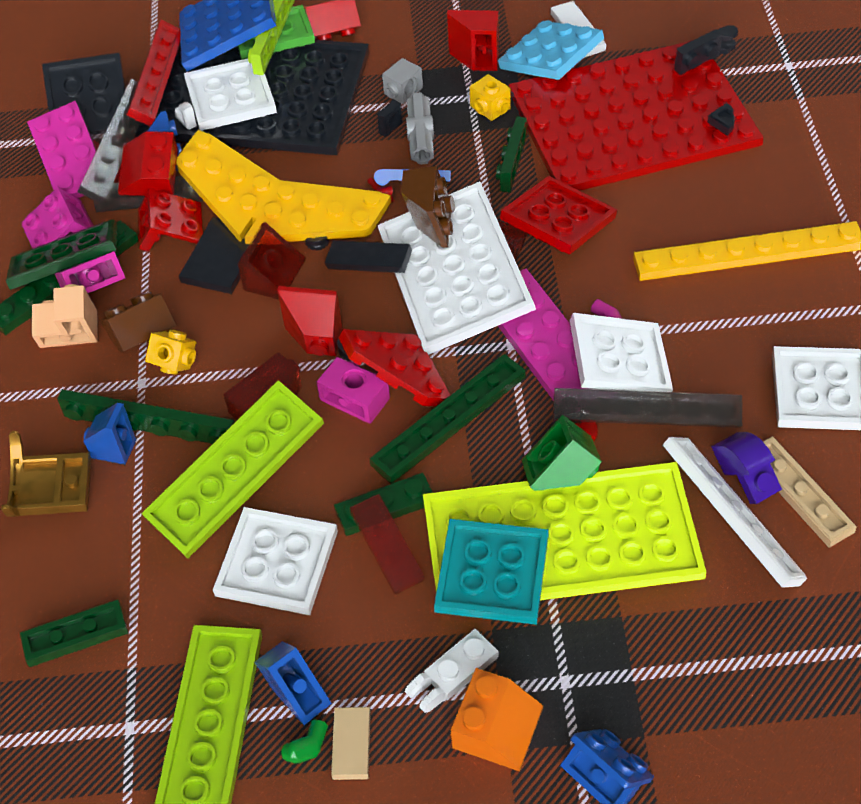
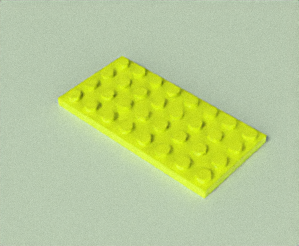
(603, 535)

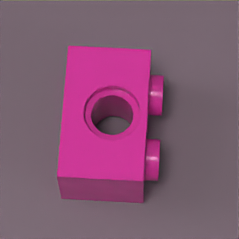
(93, 273)
(353, 390)

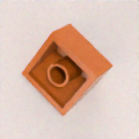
(495, 720)

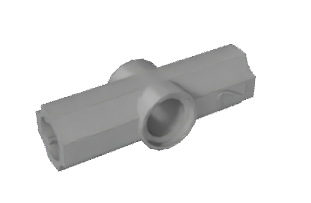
(420, 128)

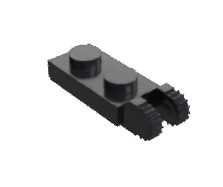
(705, 48)

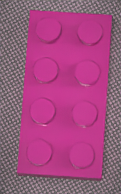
(64, 146)

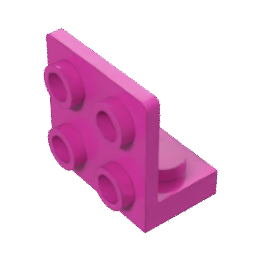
(55, 218)

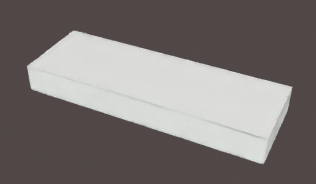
(572, 14)

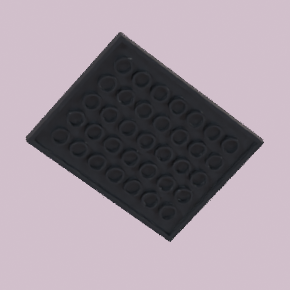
(311, 93)

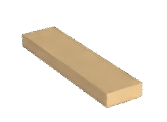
(808, 498)

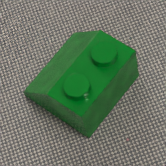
(561, 457)

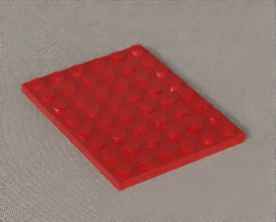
(630, 118)

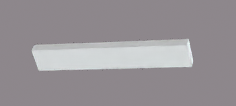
(735, 512)

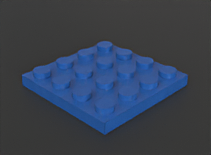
(221, 25)

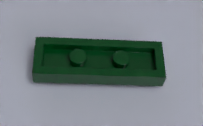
(512, 154)
(399, 498)
(73, 633)

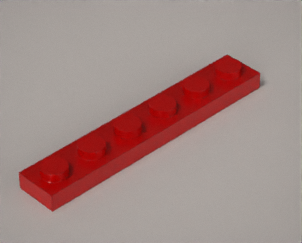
(155, 73)

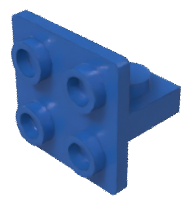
(605, 767)

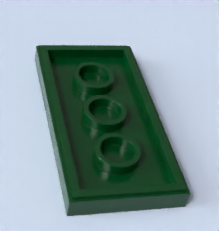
(62, 254)

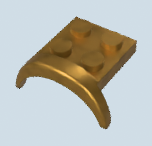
(46, 482)

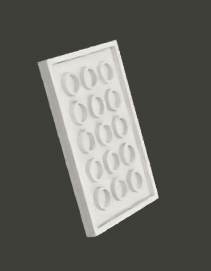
(464, 285)

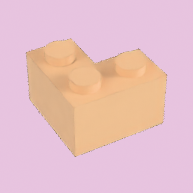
(66, 319)

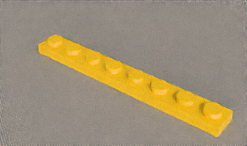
(747, 251)

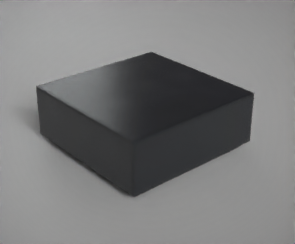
(389, 118)

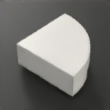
(185, 115)

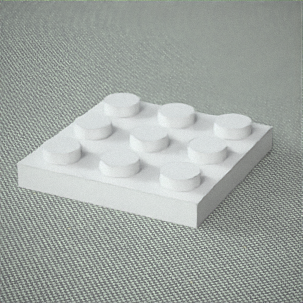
(228, 94)
(619, 354)
(817, 387)
(276, 561)

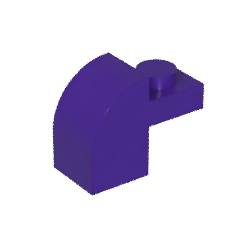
(750, 460)

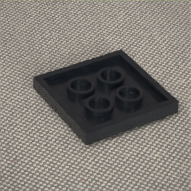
(92, 82)

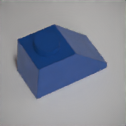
(110, 435)
(293, 681)

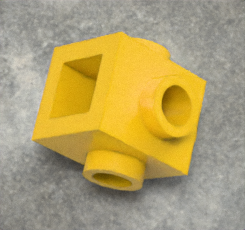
(490, 97)
(171, 351)

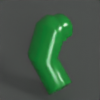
(306, 747)

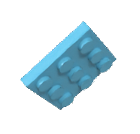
(551, 49)

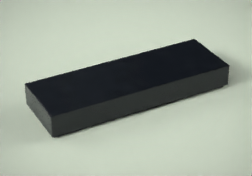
(368, 256)

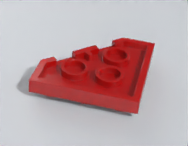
(398, 361)

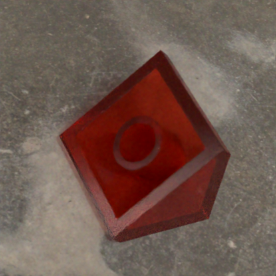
(269, 263)

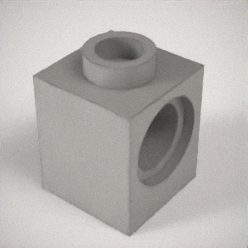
(402, 80)

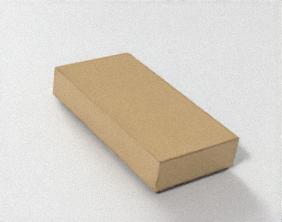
(351, 743)

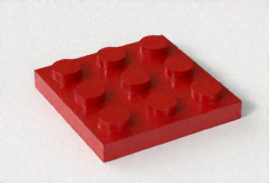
(558, 214)

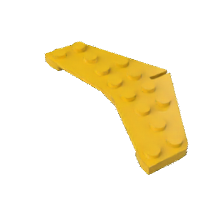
(249, 195)

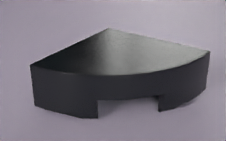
(723, 119)

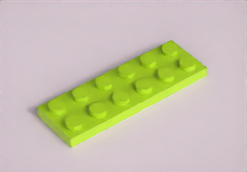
(232, 469)
(210, 716)

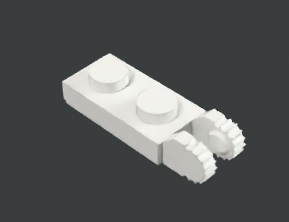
(453, 670)

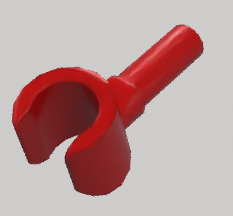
(387, 190)

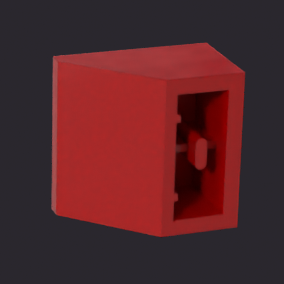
(474, 38)

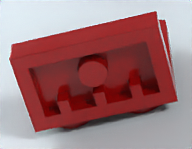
(168, 216)

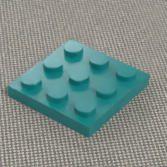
(492, 571)

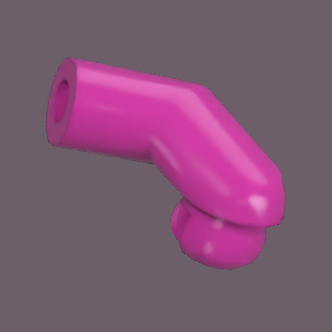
(603, 309)

